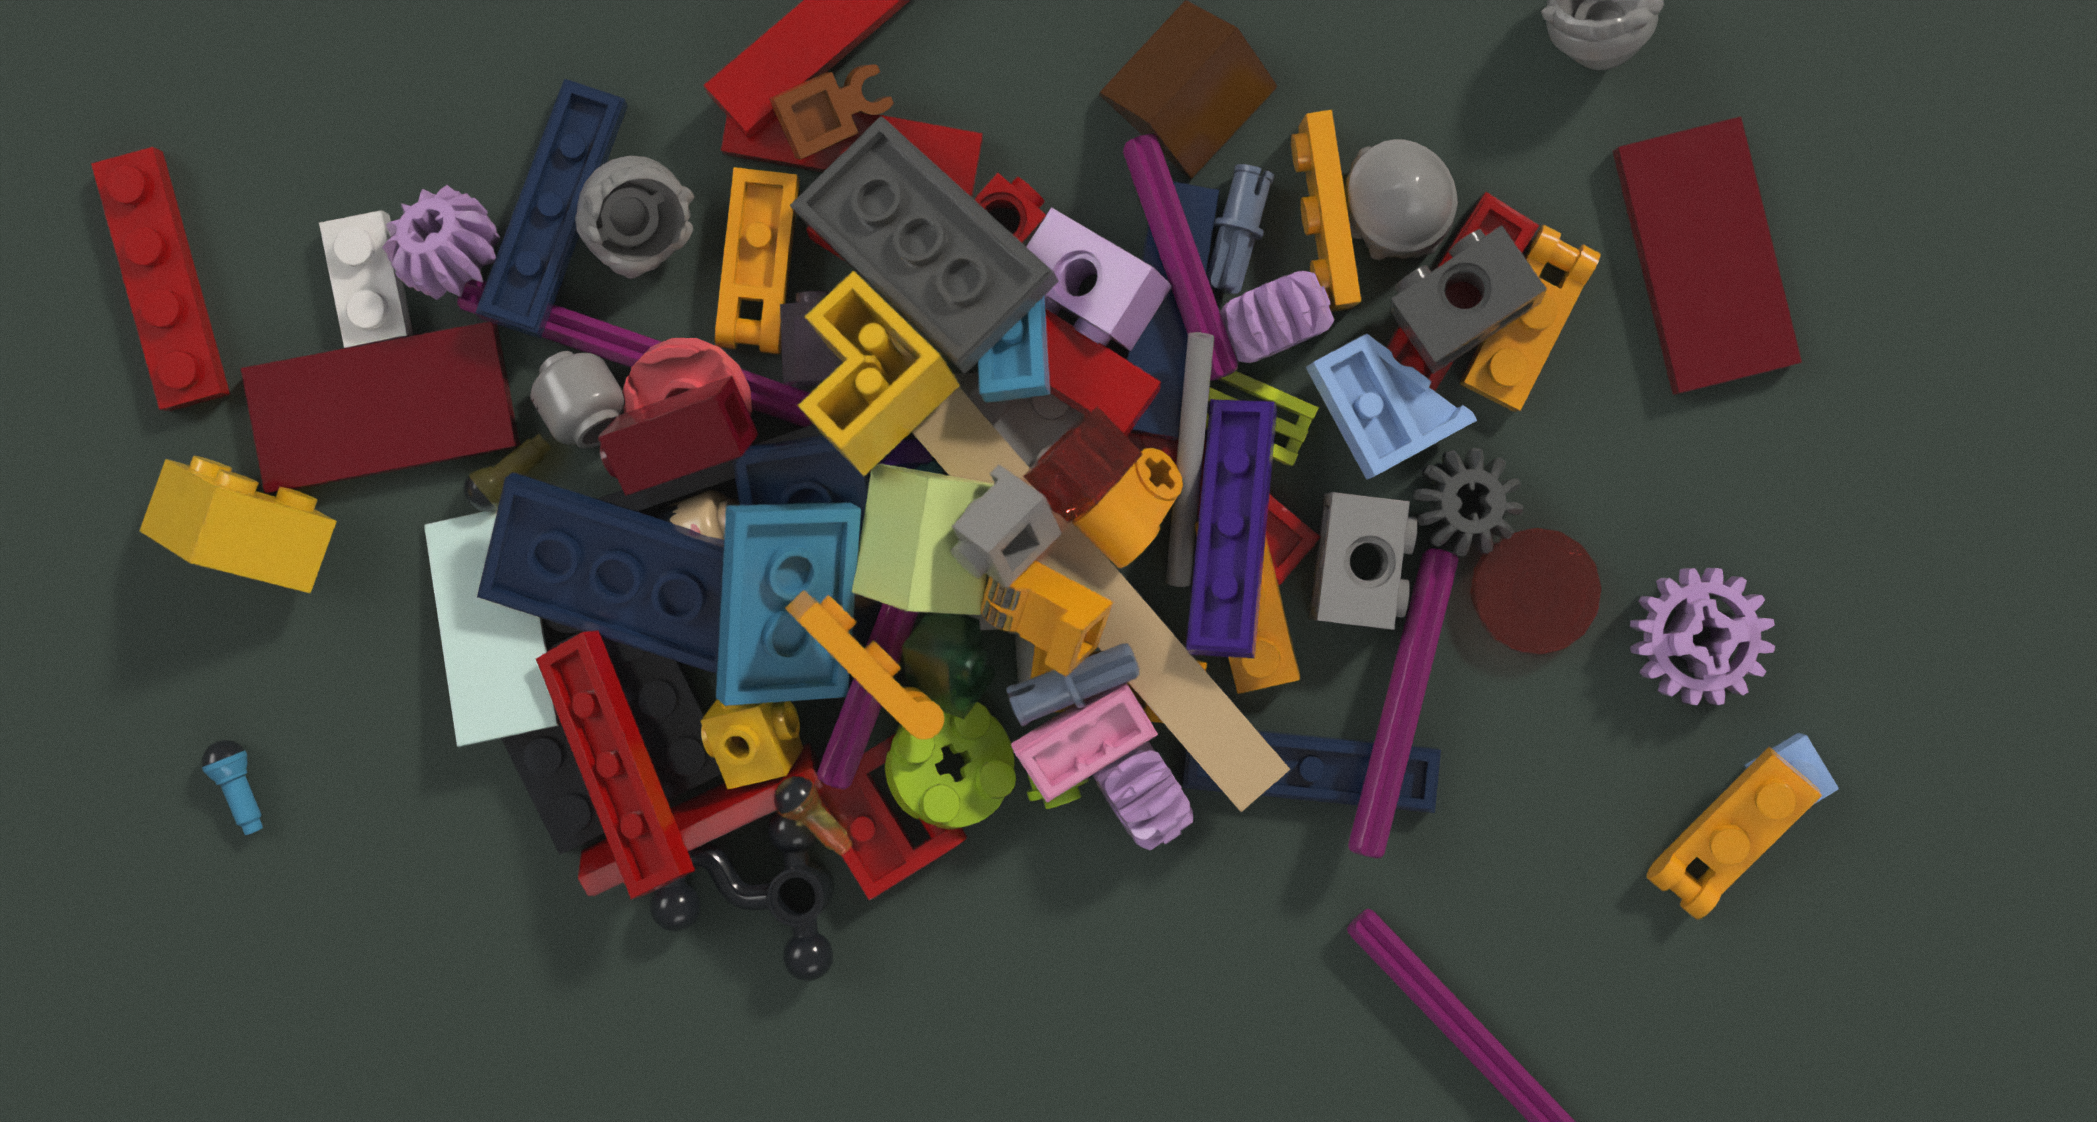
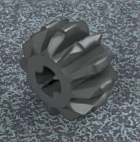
(1489, 500)

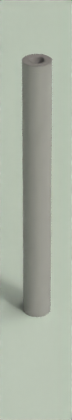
(1190, 457)

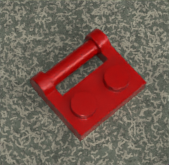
(880, 846)

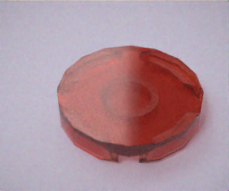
(1536, 591)

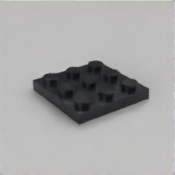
(669, 724)

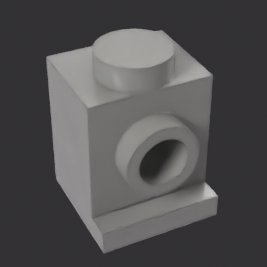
(1004, 529)

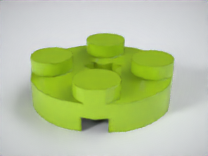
(938, 799)

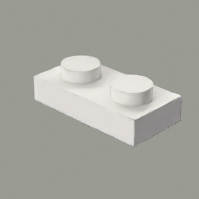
(363, 282)

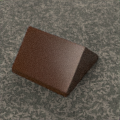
(1191, 86)

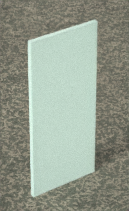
(485, 645)

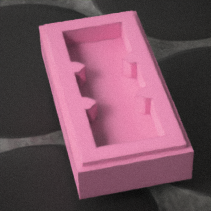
(1083, 740)

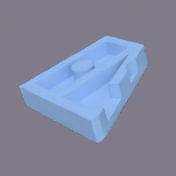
(1382, 405)

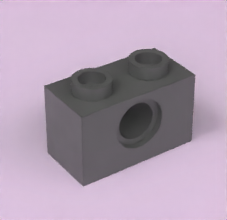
(1446, 332)

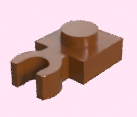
(821, 112)

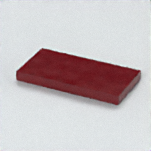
(1706, 255)
(380, 407)

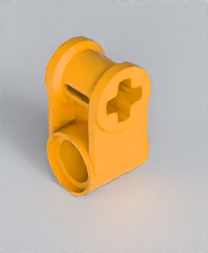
(1133, 509)

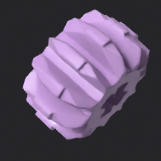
(441, 242)
(1277, 316)
(1145, 797)

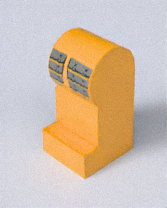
(1050, 614)

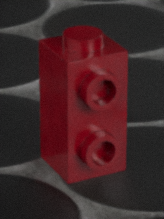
(677, 436)

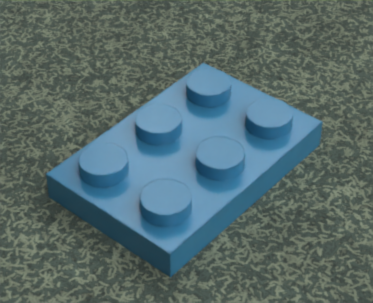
(766, 565)

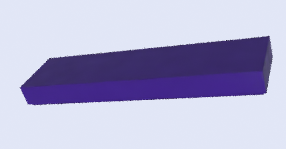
(1232, 529)

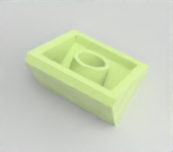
(910, 539)

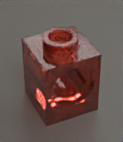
(1083, 465)

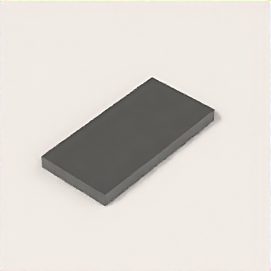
(924, 244)

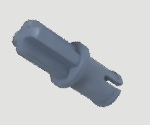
(1238, 228)
(1055, 691)

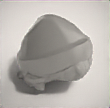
(1601, 31)
(1400, 199)
(633, 214)

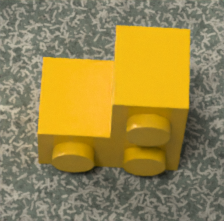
(885, 379)
(229, 526)

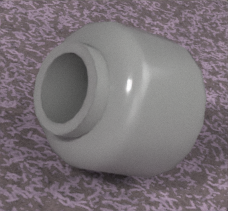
(577, 397)

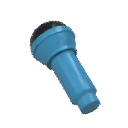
(227, 765)

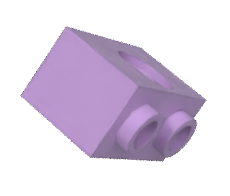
(1125, 288)

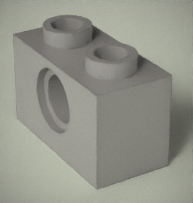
(1344, 525)

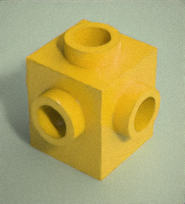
(752, 740)

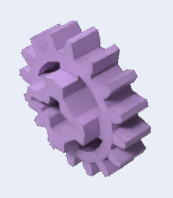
(1710, 659)

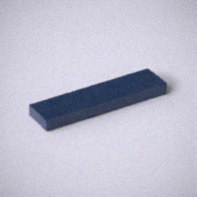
(543, 222)
(1164, 341)
(1332, 771)

